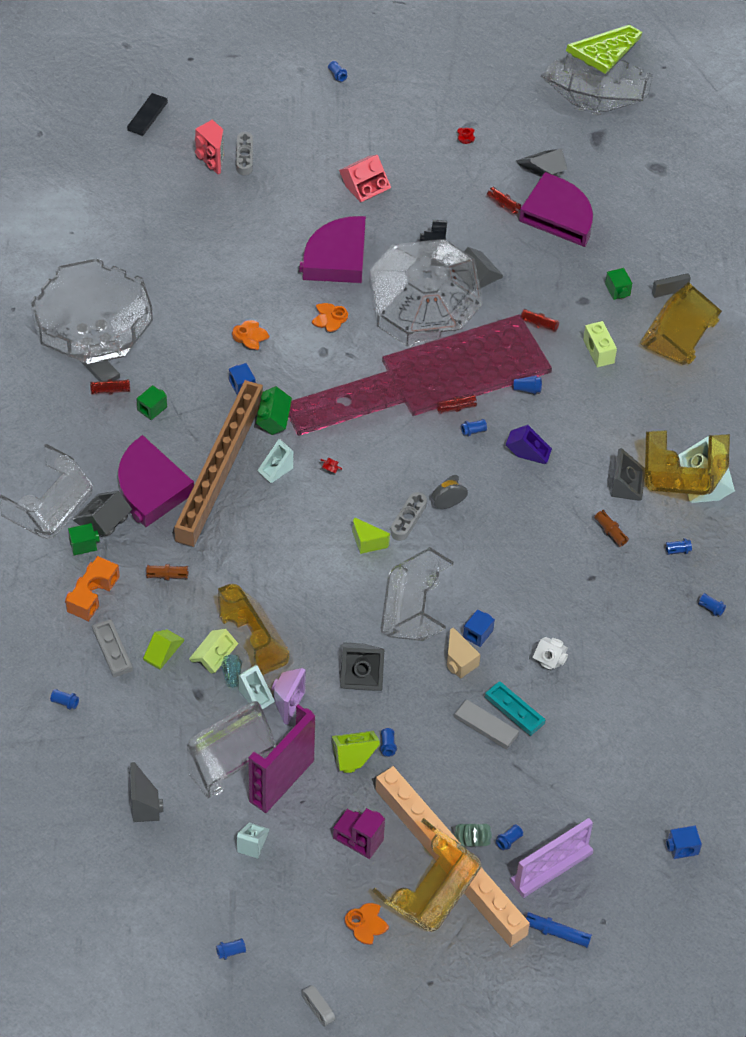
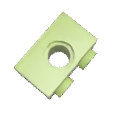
(599, 344)

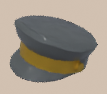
(449, 493)

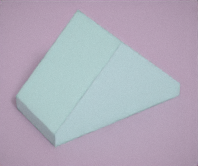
(277, 462)
(254, 687)
(251, 840)

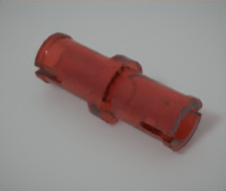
(504, 200)
(540, 320)
(110, 386)
(456, 404)

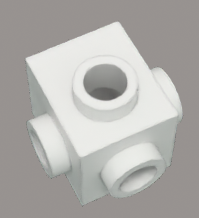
(551, 653)

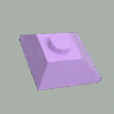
(288, 692)

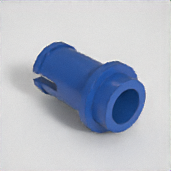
(339, 73)
(473, 427)
(679, 546)
(712, 604)
(65, 699)
(388, 745)
(505, 840)
(231, 948)

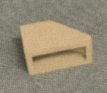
(461, 655)

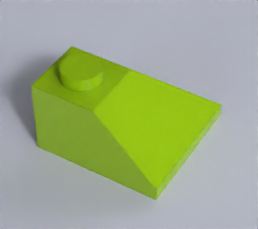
(354, 749)

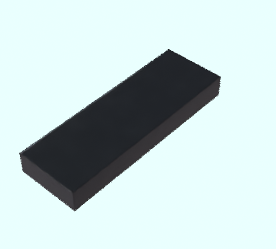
(147, 114)

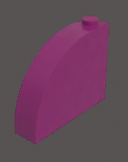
(559, 210)
(336, 251)
(151, 482)

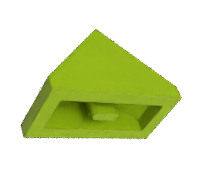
(369, 537)
(162, 647)

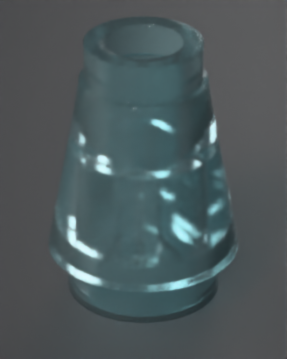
(232, 669)

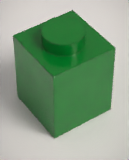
(618, 283)
(152, 402)
(83, 539)

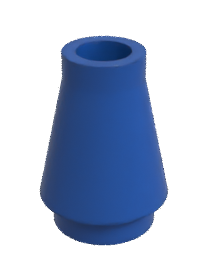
(529, 384)

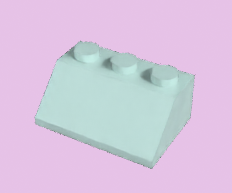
(698, 458)

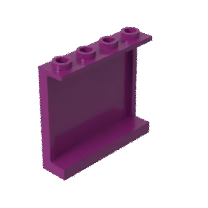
(284, 765)

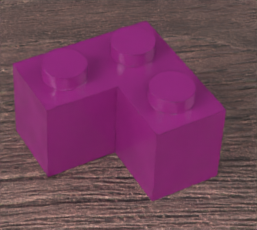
(360, 832)

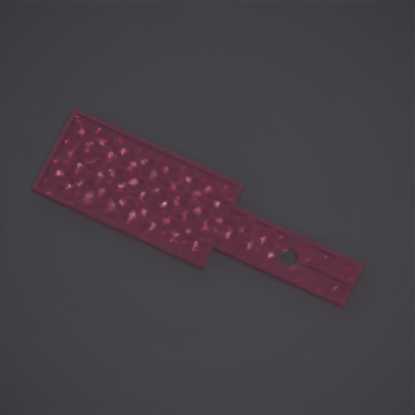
(429, 373)

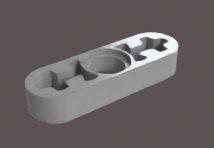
(247, 158)
(408, 523)

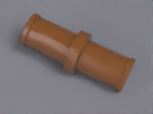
(611, 528)
(167, 572)

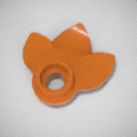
(330, 316)
(250, 334)
(369, 923)

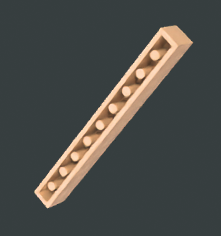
(482, 890)

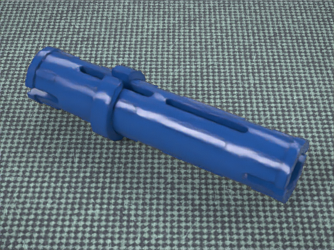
(558, 930)

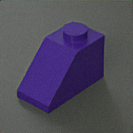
(528, 445)

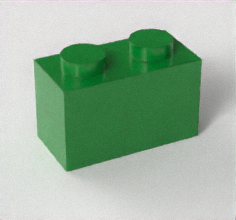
(274, 410)

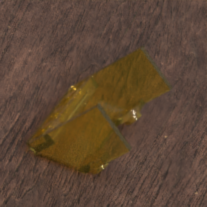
(663, 468)
(441, 885)

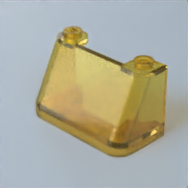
(681, 325)
(243, 609)

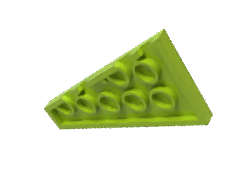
(606, 48)

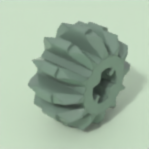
(473, 834)

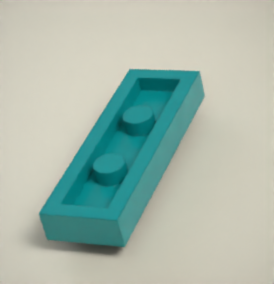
(515, 708)

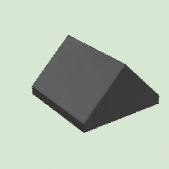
(486, 270)
(628, 477)

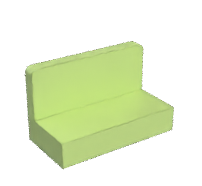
(213, 649)

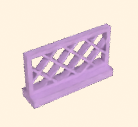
(553, 859)

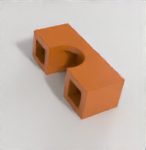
(98, 574)

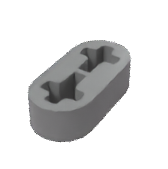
(318, 1005)

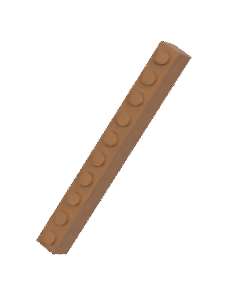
(218, 464)

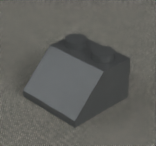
(104, 512)

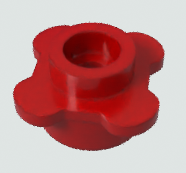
(466, 135)
(330, 465)

